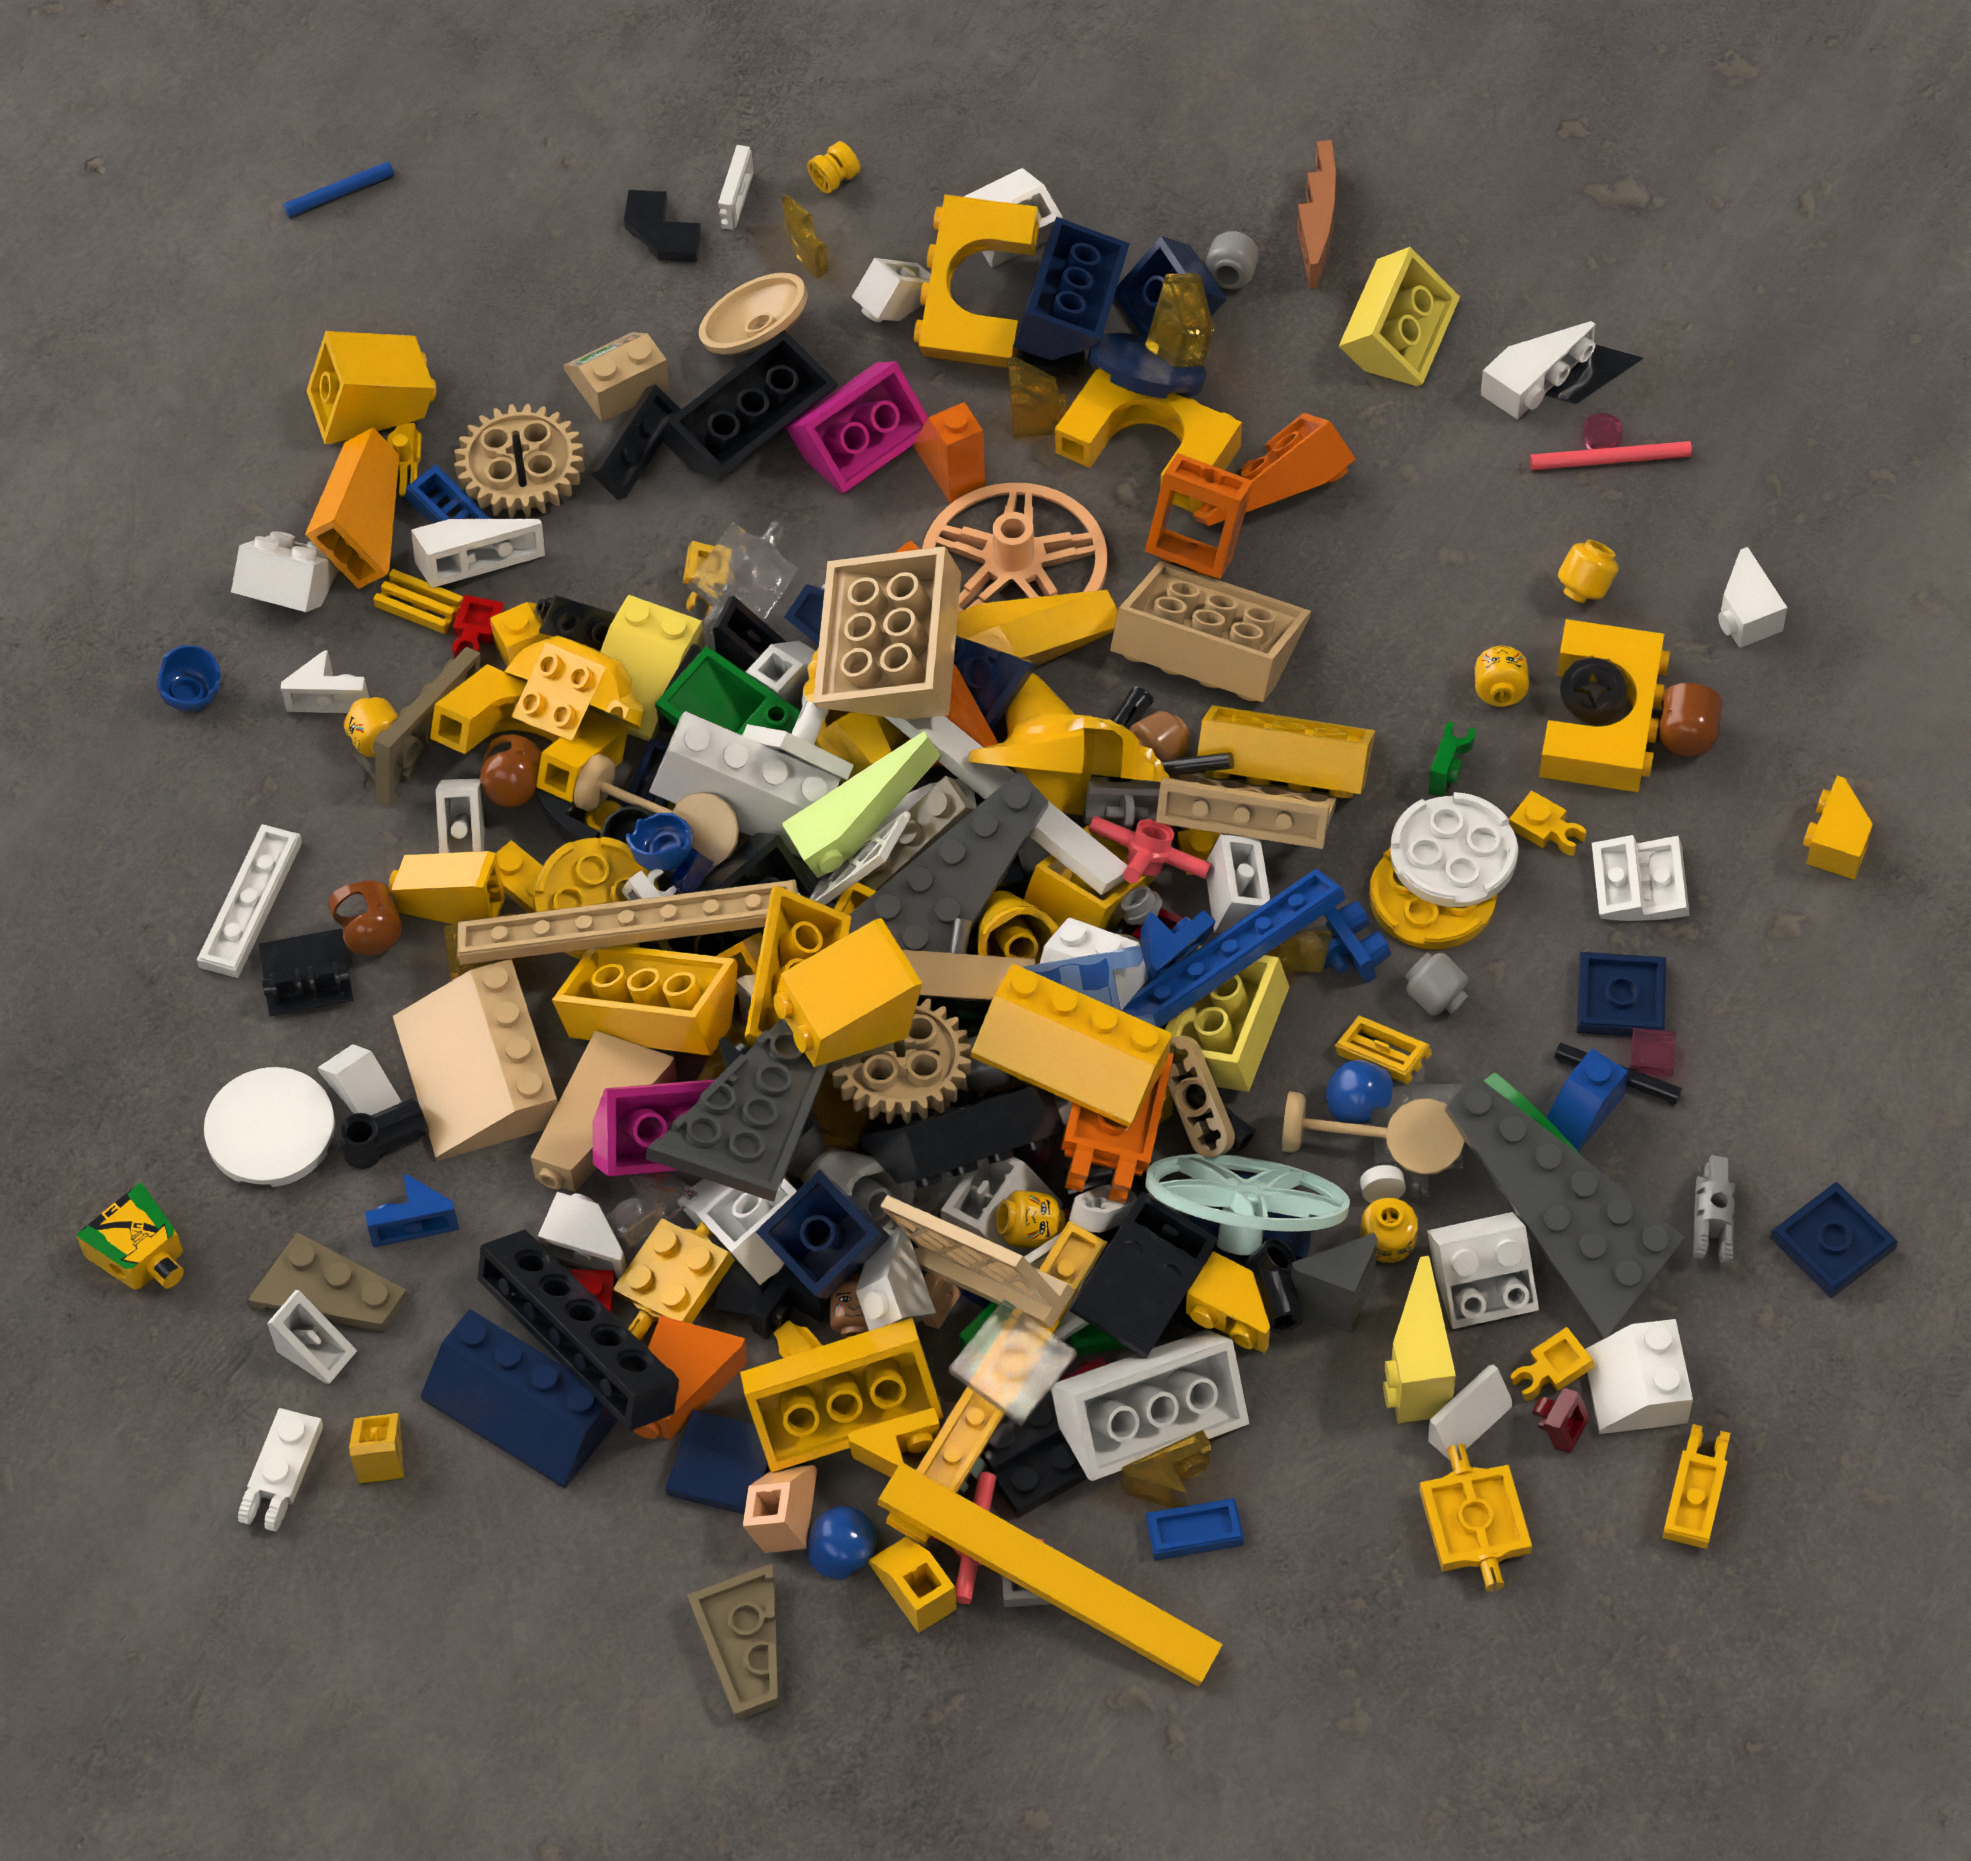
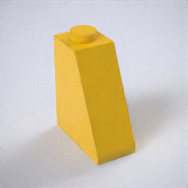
(448, 886)

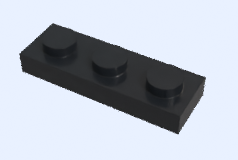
(635, 443)

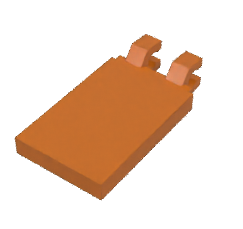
(1110, 1144)

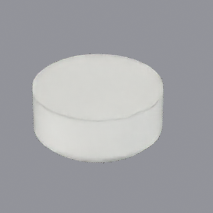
(1382, 1182)

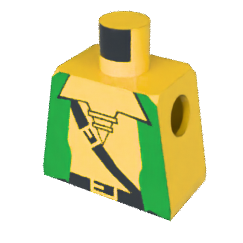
(134, 1241)

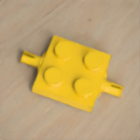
(672, 1275)
(1475, 1517)

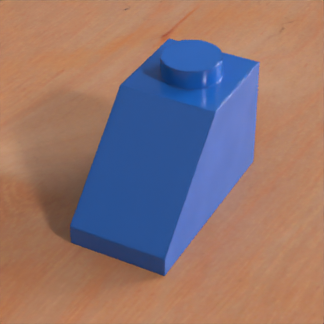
(1588, 1098)

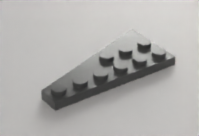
(956, 871)
(747, 1118)

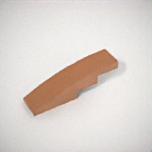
(1316, 216)

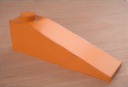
(1297, 460)

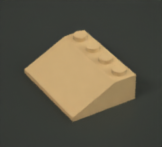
(1208, 631)
(889, 634)
(476, 1062)

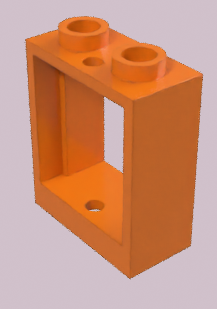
(1224, 491)

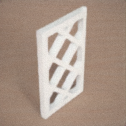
(865, 860)

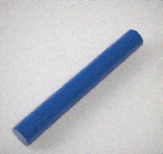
(338, 189)

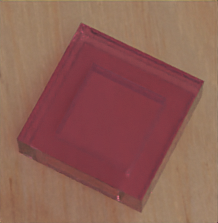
(1653, 1052)

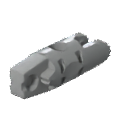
(1714, 1210)

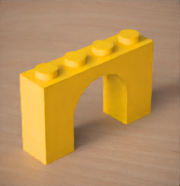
(963, 230)
(1108, 408)
(486, 707)
(1613, 753)

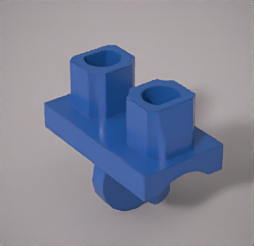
(1362, 954)

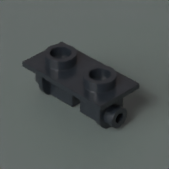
(574, 621)

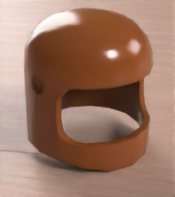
(1690, 719)
(511, 775)
(373, 930)

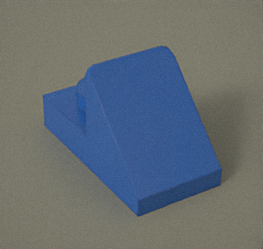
(1167, 947)
(423, 1216)

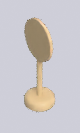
(707, 814)
(1417, 1135)

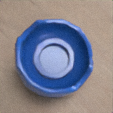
(189, 678)
(661, 841)
(1357, 1091)
(841, 1542)

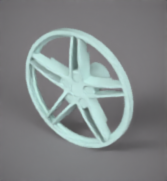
(1247, 1200)

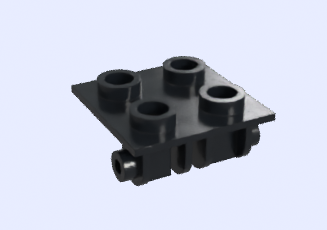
(305, 972)

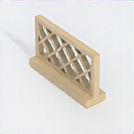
(1245, 809)
(980, 1264)

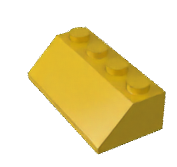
(1288, 750)
(791, 934)
(650, 998)
(1072, 1045)
(819, 1395)

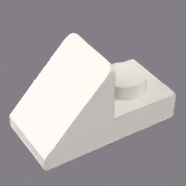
(317, 690)

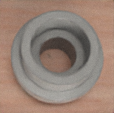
(1139, 903)

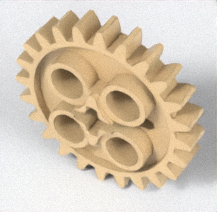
(489, 466)
(903, 1063)

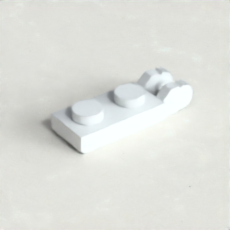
(281, 1466)

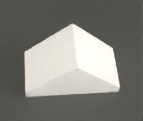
(359, 1081)
(309, 1338)

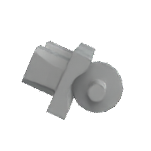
(1121, 801)

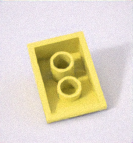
(651, 646)
(1421, 1363)

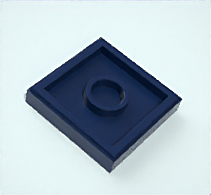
(1620, 993)
(1834, 1239)
(717, 1462)

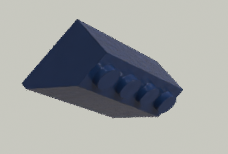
(1071, 291)
(516, 1399)

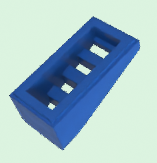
(437, 479)

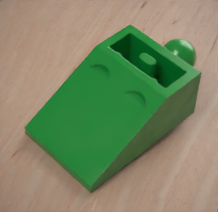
(725, 697)

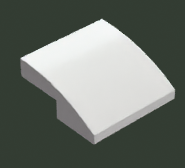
(1640, 879)

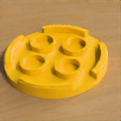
(586, 875)
(1419, 921)

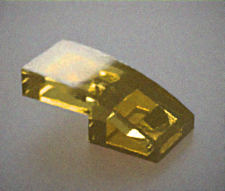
(800, 234)

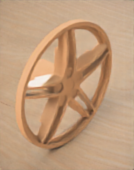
(1012, 549)

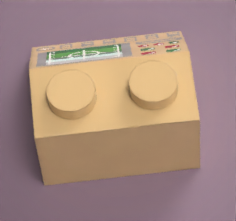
(619, 374)

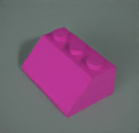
(860, 426)
(633, 1119)

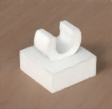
(643, 887)

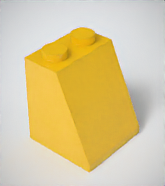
(368, 383)
(849, 996)

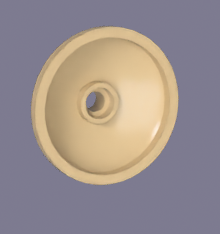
(753, 314)

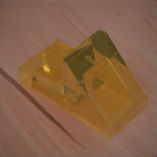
(1159, 1473)

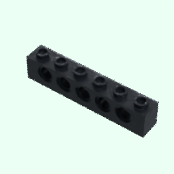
(578, 1330)

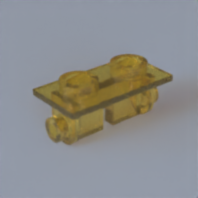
(1303, 951)

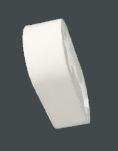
(1097, 1213)

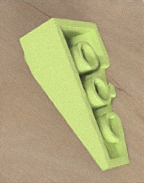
(849, 814)

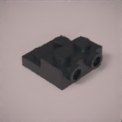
(1032, 1459)

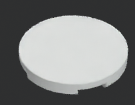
(1454, 850)
(269, 1126)

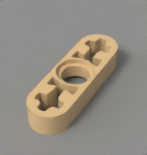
(1220, 1121)

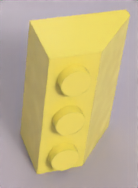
(1400, 318)
(1235, 1023)

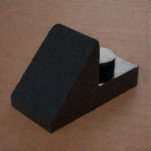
(778, 1300)

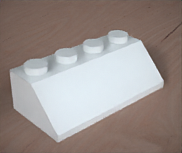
(753, 778)
(1150, 1402)

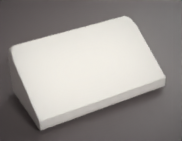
(1470, 1412)

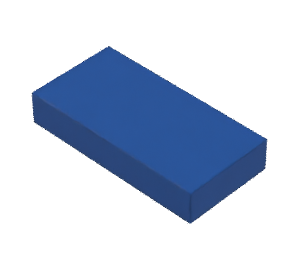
(1194, 1529)

